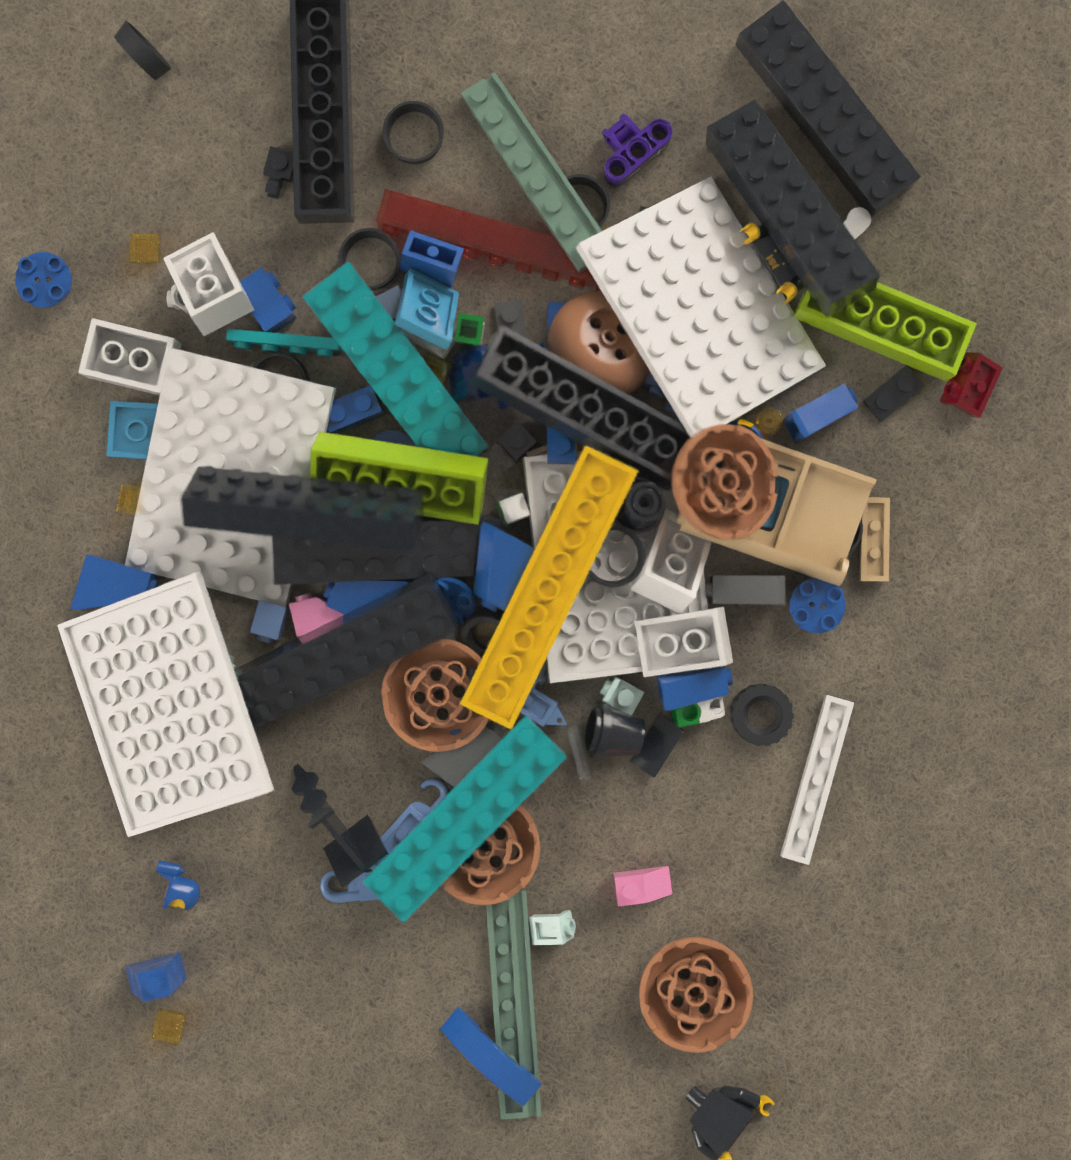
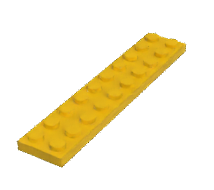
(548, 587)

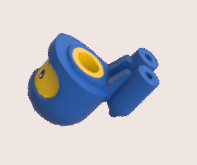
(181, 891)

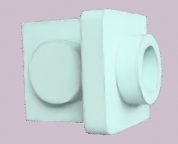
(621, 695)
(552, 928)

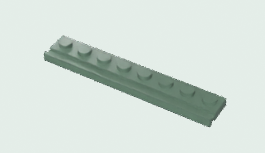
(532, 165)
(513, 994)

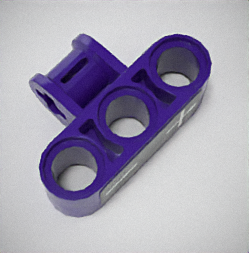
(625, 137)

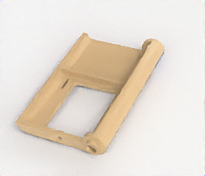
(814, 518)

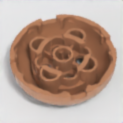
(572, 335)
(742, 483)
(418, 722)
(519, 851)
(685, 1025)

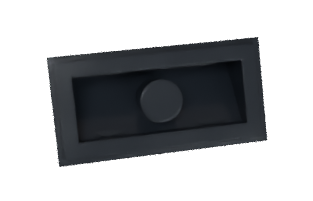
(657, 745)

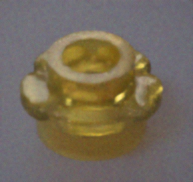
(763, 425)

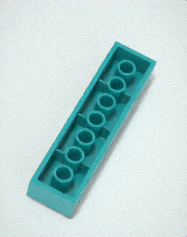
(392, 364)
(464, 818)

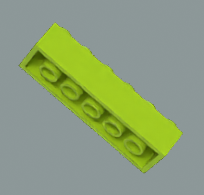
(897, 328)
(450, 481)

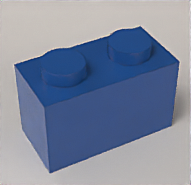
(431, 258)
(269, 306)
(354, 410)

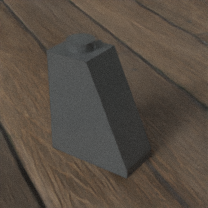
(746, 590)
(457, 763)

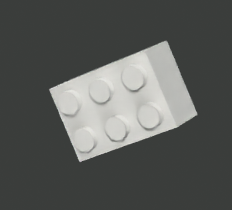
(126, 356)

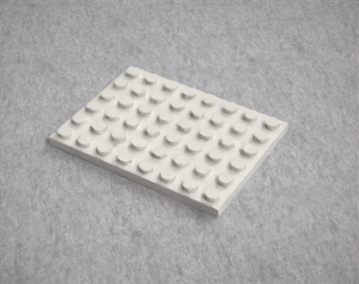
(700, 307)
(225, 420)
(600, 626)
(165, 705)

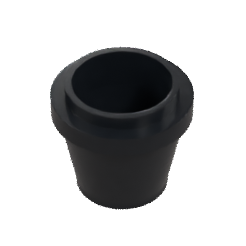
(638, 518)
(613, 733)

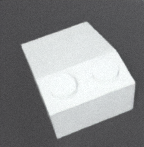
(208, 284)
(672, 565)
(684, 642)

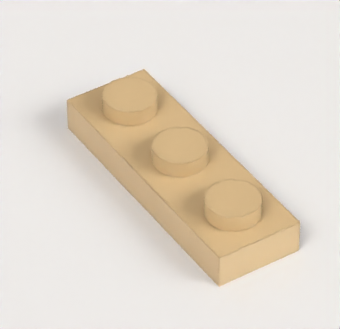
(875, 541)

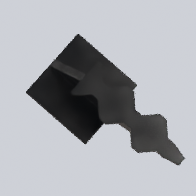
(352, 849)

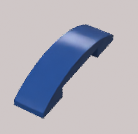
(490, 1058)

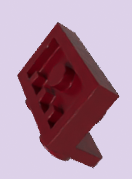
(972, 384)

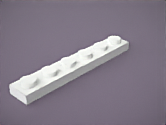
(817, 779)

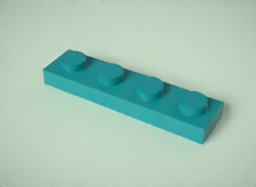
(273, 341)

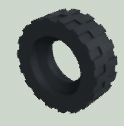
(782, 720)

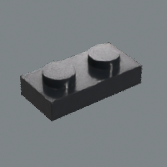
(893, 393)

